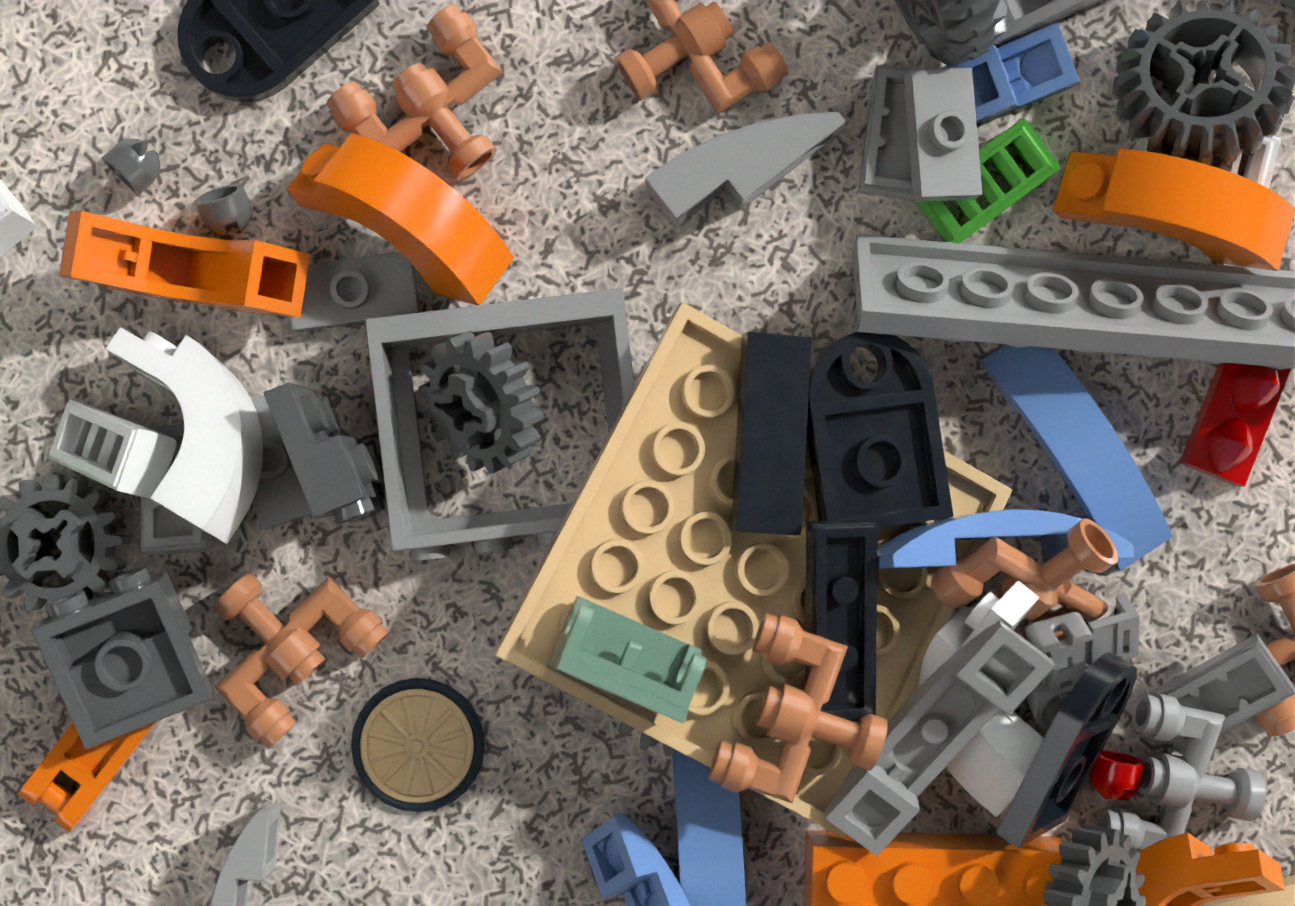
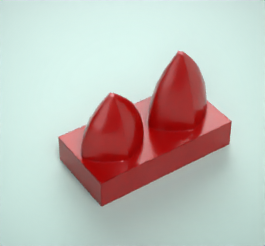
(1234, 421)

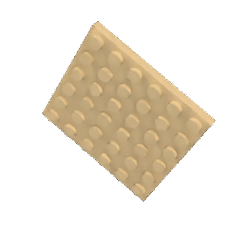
(660, 550)

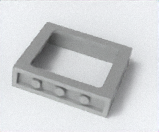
(390, 350)

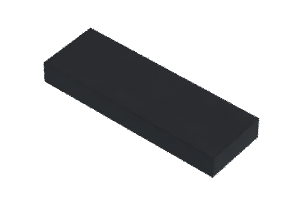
(771, 434)
(844, 608)

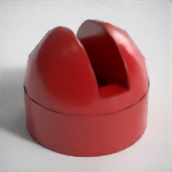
(1117, 775)

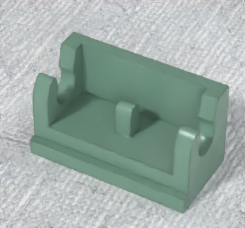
(628, 659)

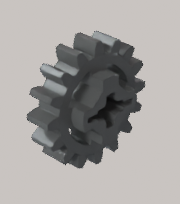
(478, 397)
(27, 543)
(1095, 870)

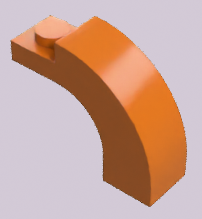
(1179, 198)
(408, 208)
(184, 267)
(1188, 874)

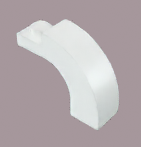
(222, 434)
(1004, 748)

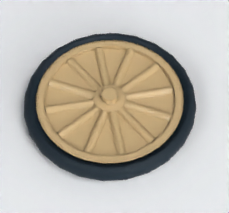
(417, 745)

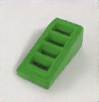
(1032, 153)

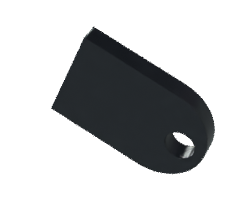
(270, 40)
(878, 441)
(1069, 750)

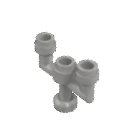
(1179, 779)

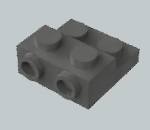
(333, 471)
(122, 656)

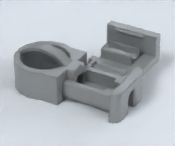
(1079, 647)

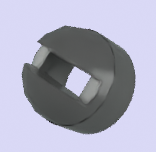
(133, 164)
(224, 207)

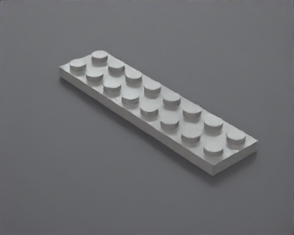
(1075, 301)

